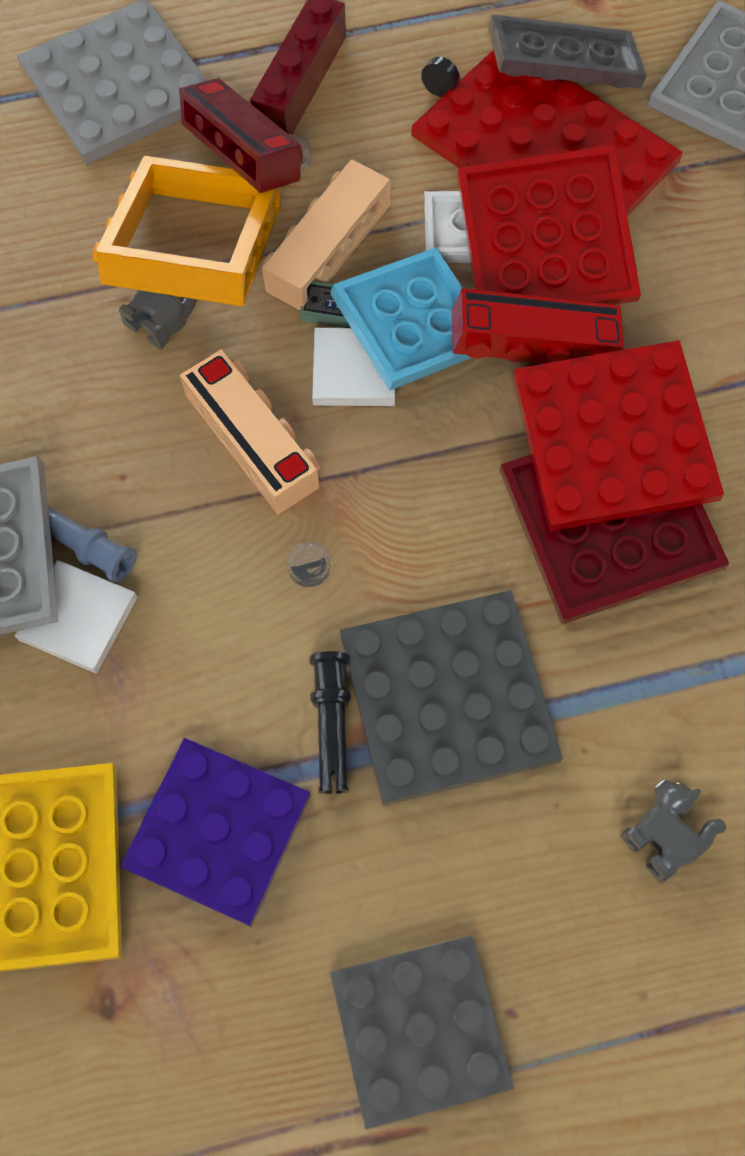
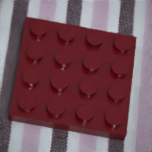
(615, 559)

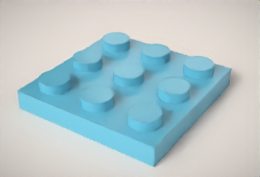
(403, 316)

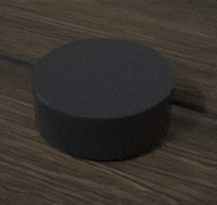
(440, 76)

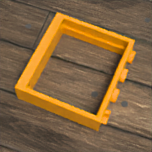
(180, 274)

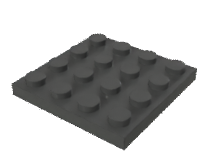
(449, 697)

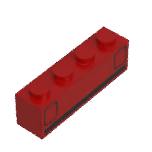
(533, 327)

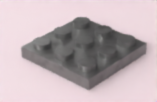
(420, 1031)

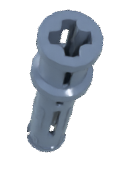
(93, 546)

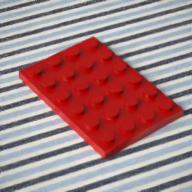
(524, 116)

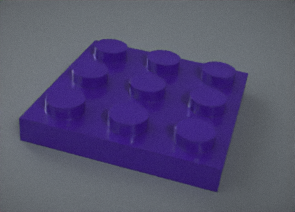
(216, 831)

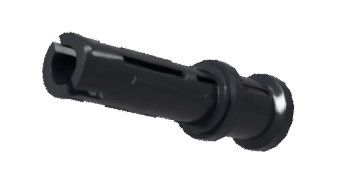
(330, 699)

